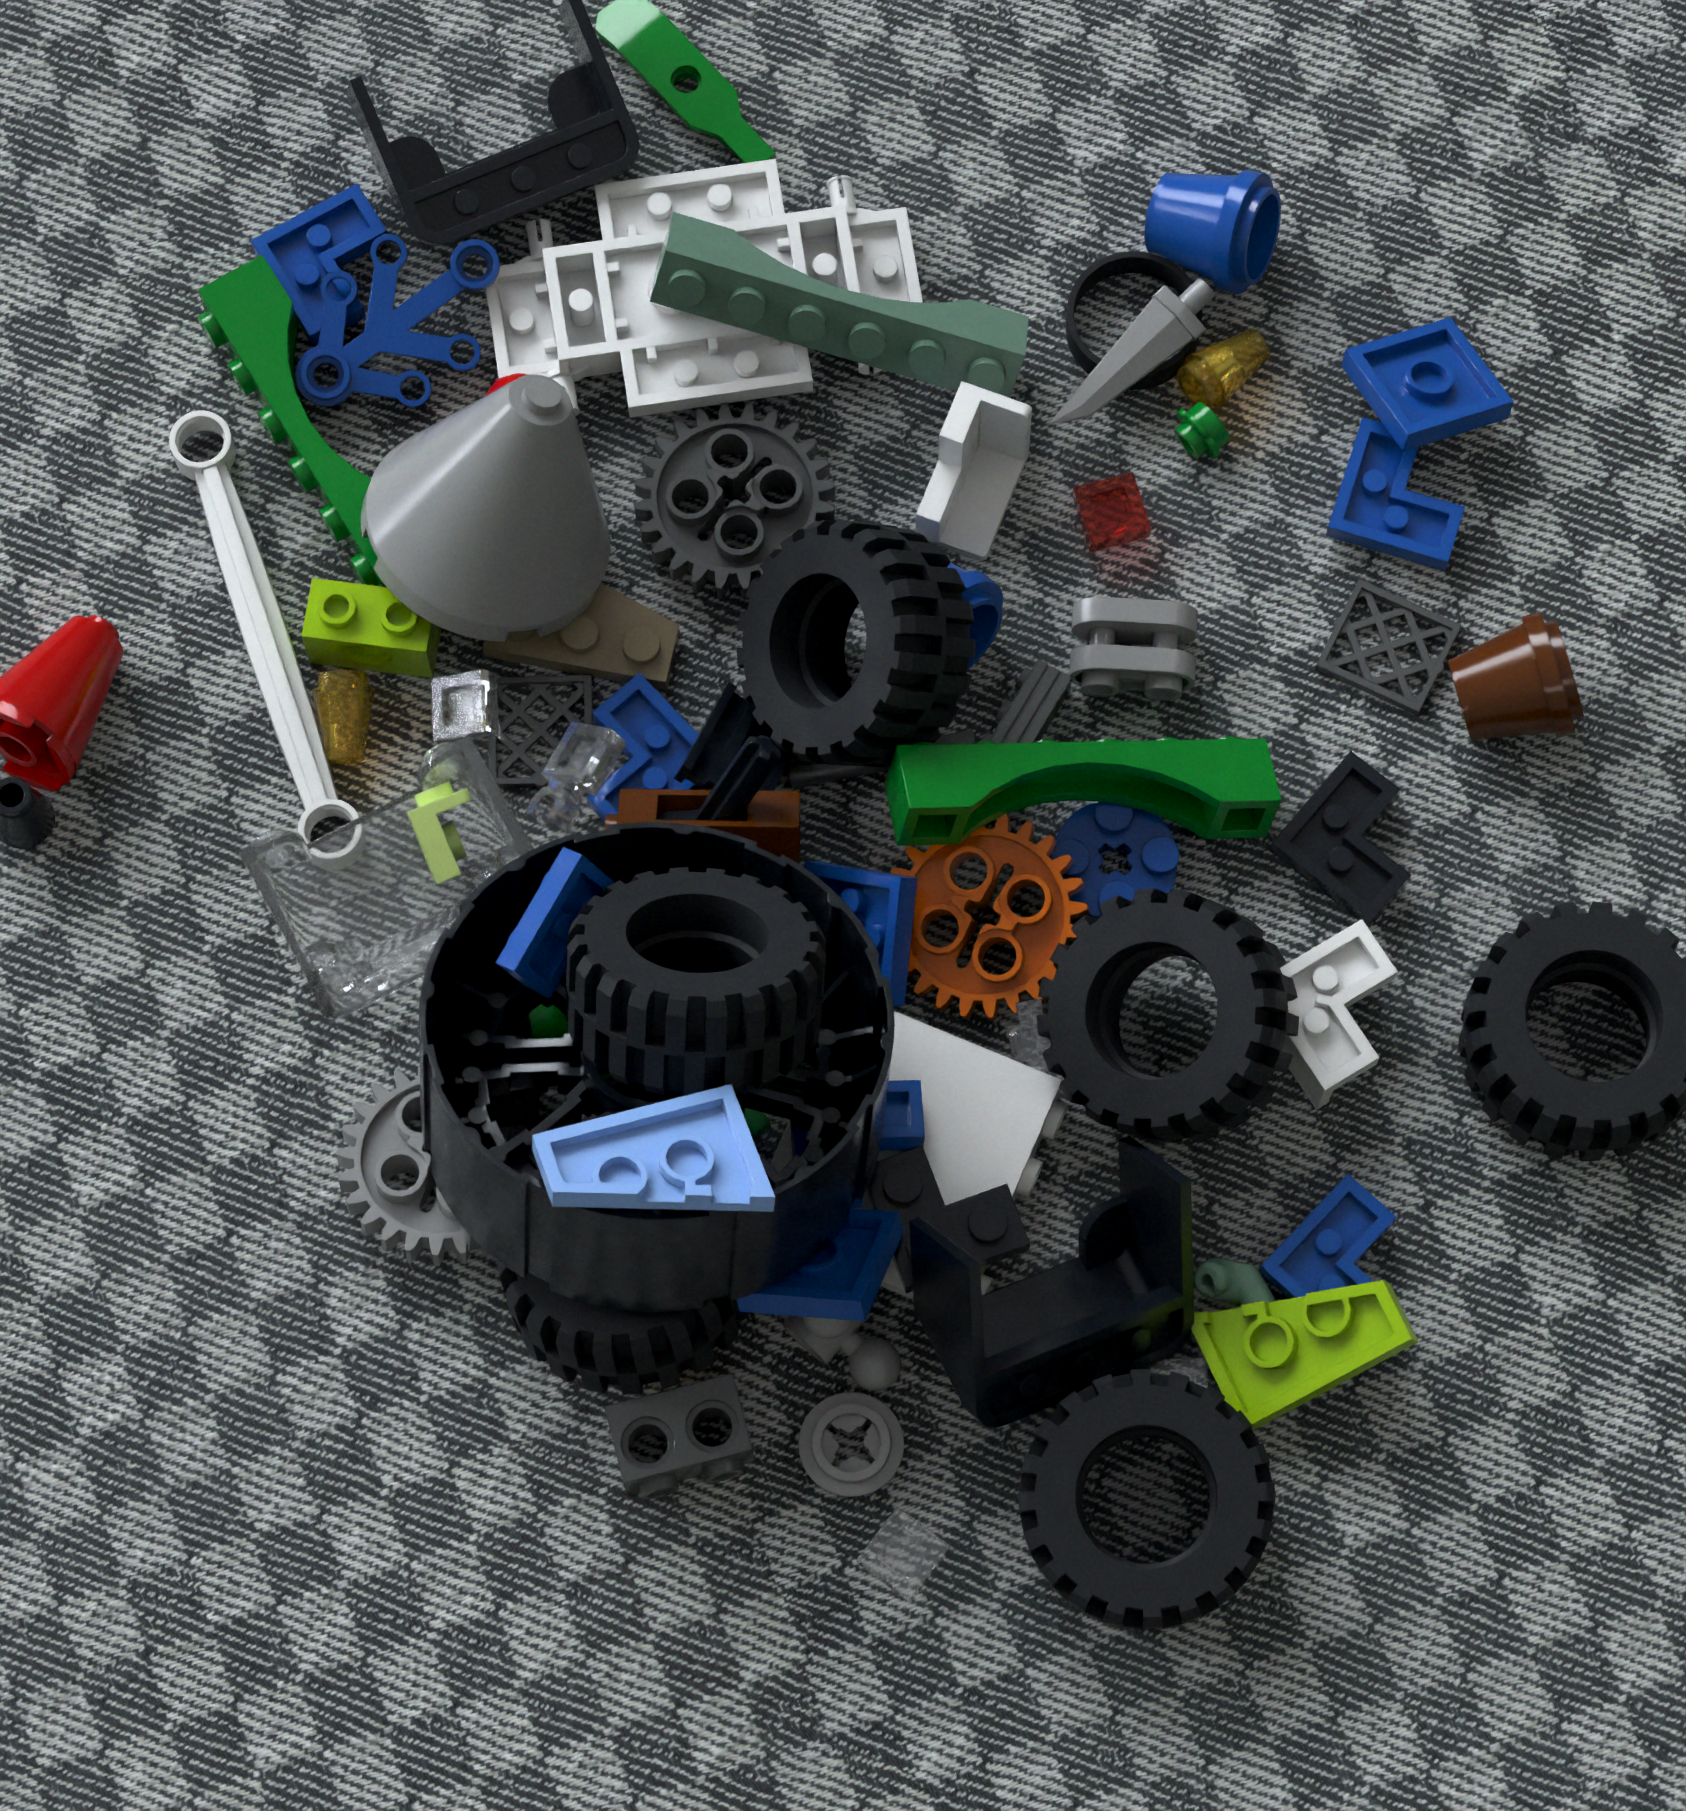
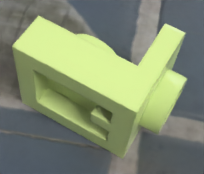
(438, 843)

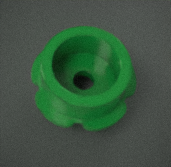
(1201, 431)

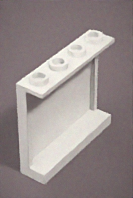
(978, 1116)

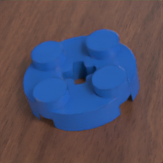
(1116, 827)

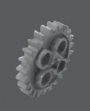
(387, 1148)

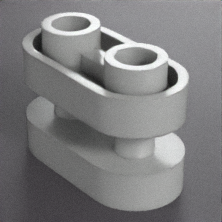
(1155, 670)

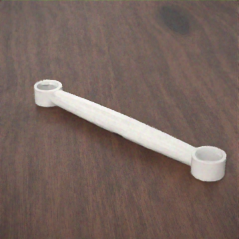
(261, 623)

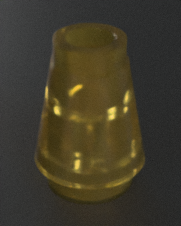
(1222, 368)
(344, 714)

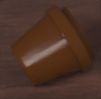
(1518, 683)

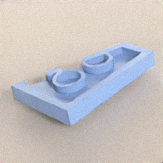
(658, 1156)

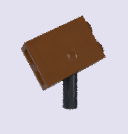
(731, 806)

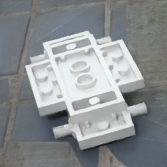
(589, 308)

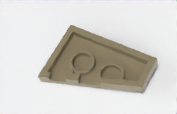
(608, 641)

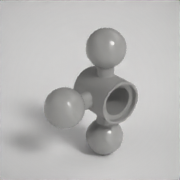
(872, 1361)

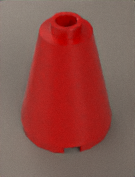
(55, 701)

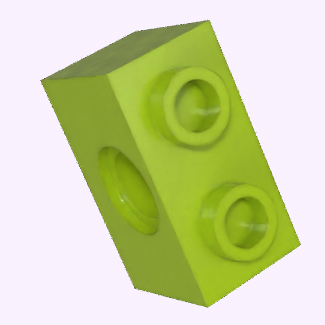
(367, 630)

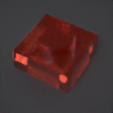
(1111, 512)

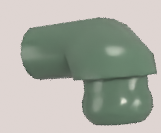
(1231, 1282)

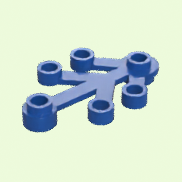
(389, 329)

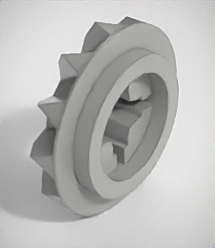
(847, 1415)

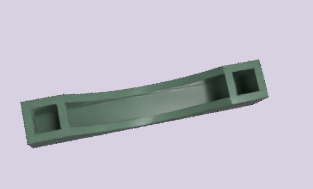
(731, 281)

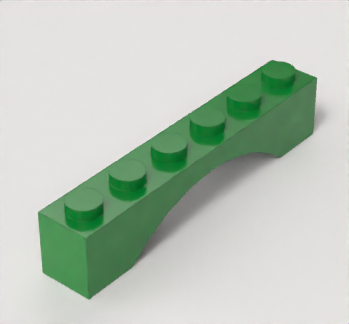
(261, 331)
(1204, 785)

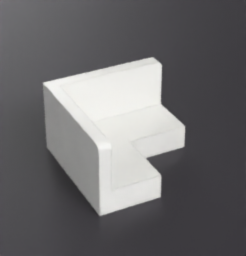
(976, 471)
(1327, 981)

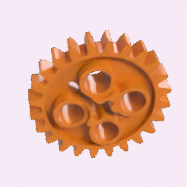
(1031, 937)

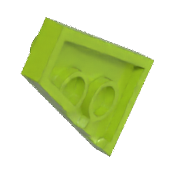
(1299, 1347)

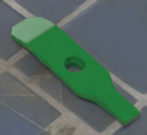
(663, 58)

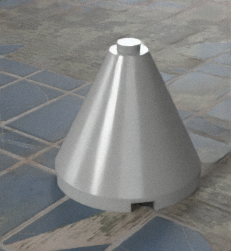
(492, 516)

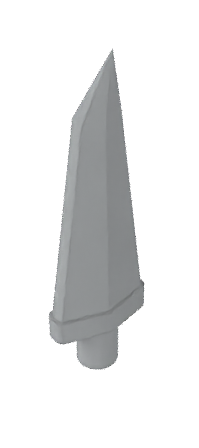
(1150, 340)

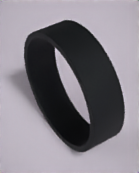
(1118, 264)

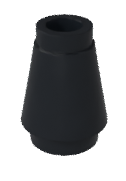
(24, 814)

